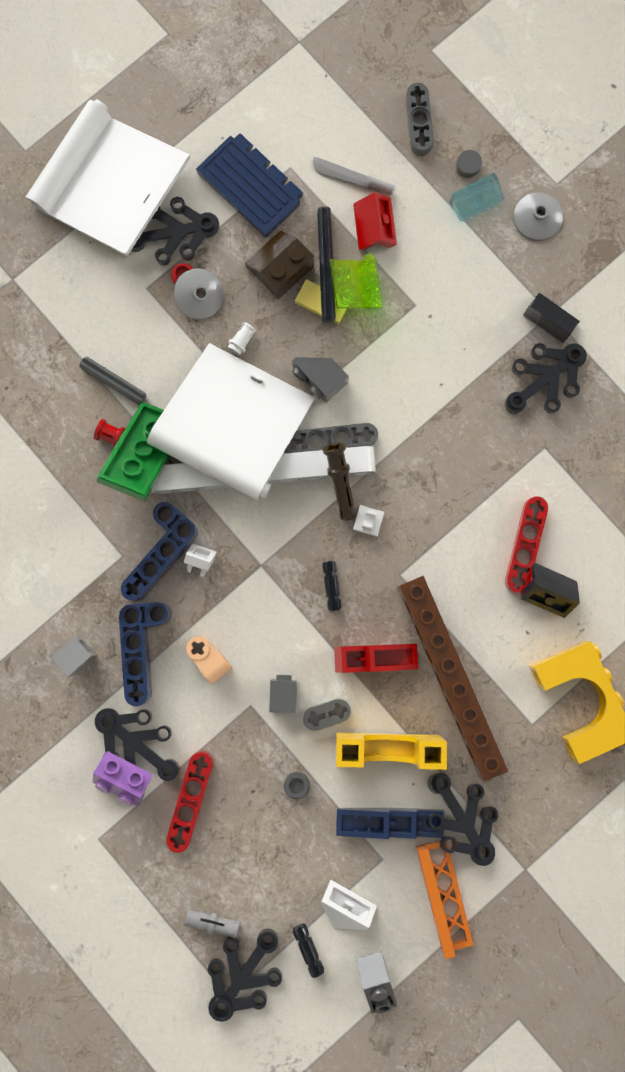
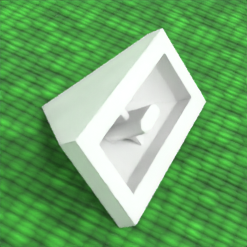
(346, 908)

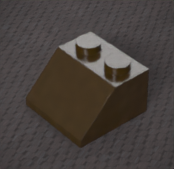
(281, 263)

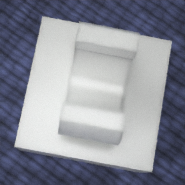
(368, 521)
(199, 557)

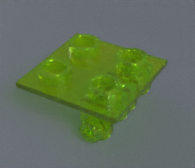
(356, 283)

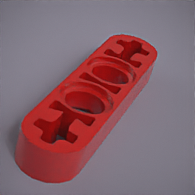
(522, 543)
(190, 801)

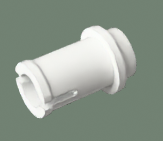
(241, 339)

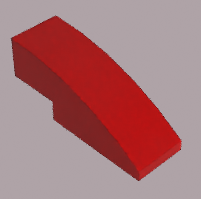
(376, 658)

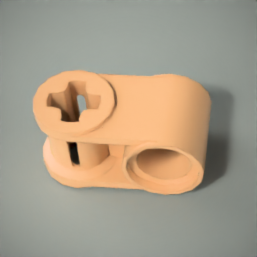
(211, 662)

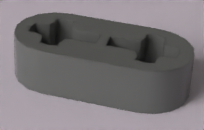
(328, 720)

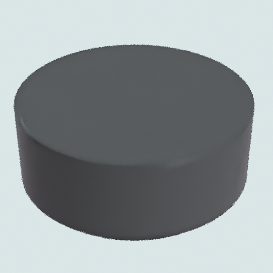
(469, 163)
(296, 785)

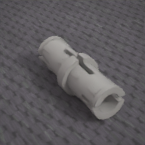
(227, 928)

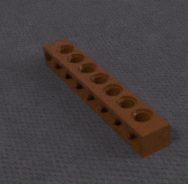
(452, 679)

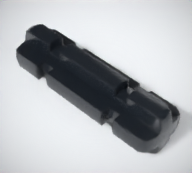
(332, 586)
(308, 950)

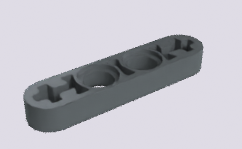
(328, 434)

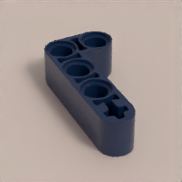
(156, 555)
(140, 654)

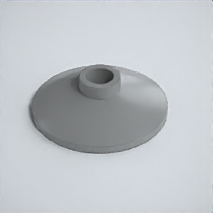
(536, 226)
(186, 296)

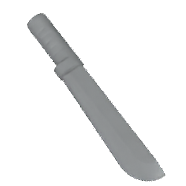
(342, 173)

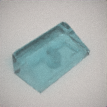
(477, 197)

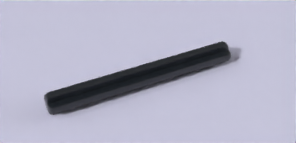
(325, 254)

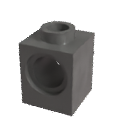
(283, 694)

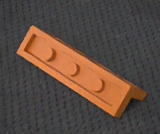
(437, 903)

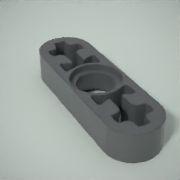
(423, 109)

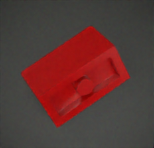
(374, 221)

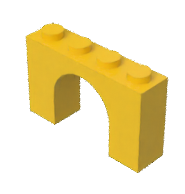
(608, 726)
(419, 749)

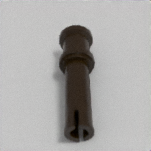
(339, 470)

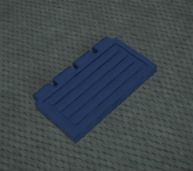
(249, 186)

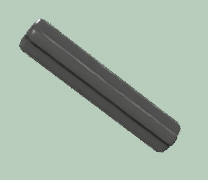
(112, 380)

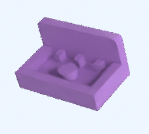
(121, 779)

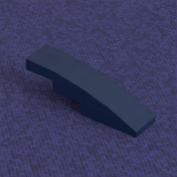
(387, 823)

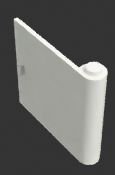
(107, 178)
(231, 421)

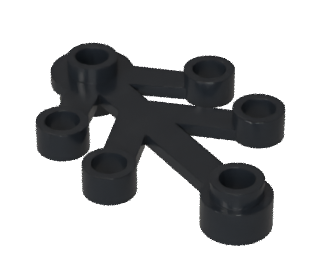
(177, 231)
(549, 375)
(133, 740)
(464, 821)
(241, 978)

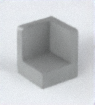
(73, 656)

